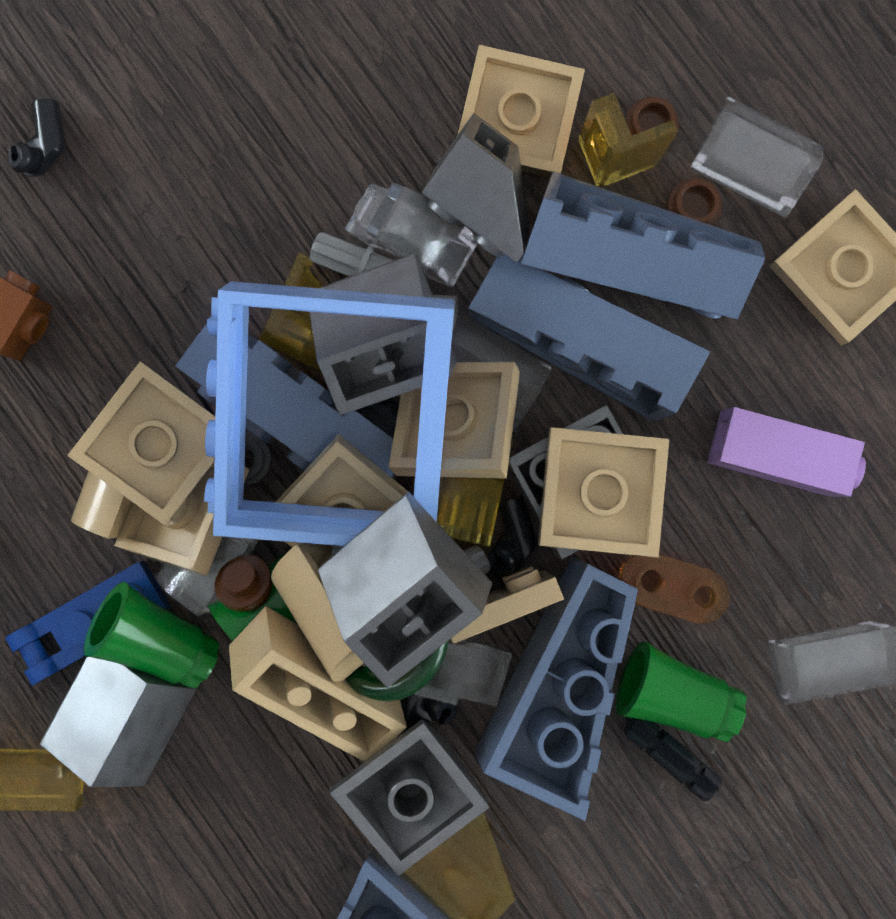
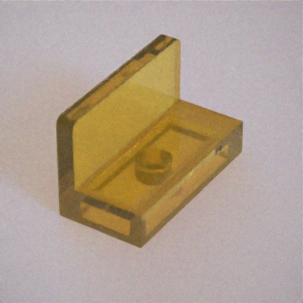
(611, 148)
(37, 782)

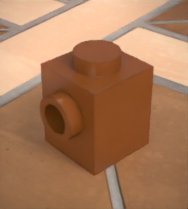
(21, 315)

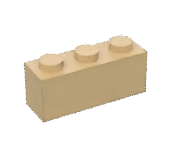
(283, 674)

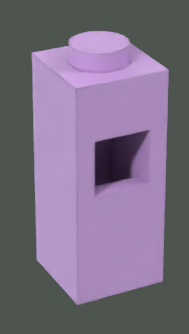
(787, 453)

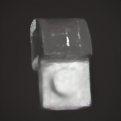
(405, 224)
(469, 672)

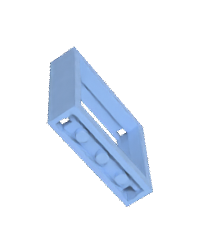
(228, 383)

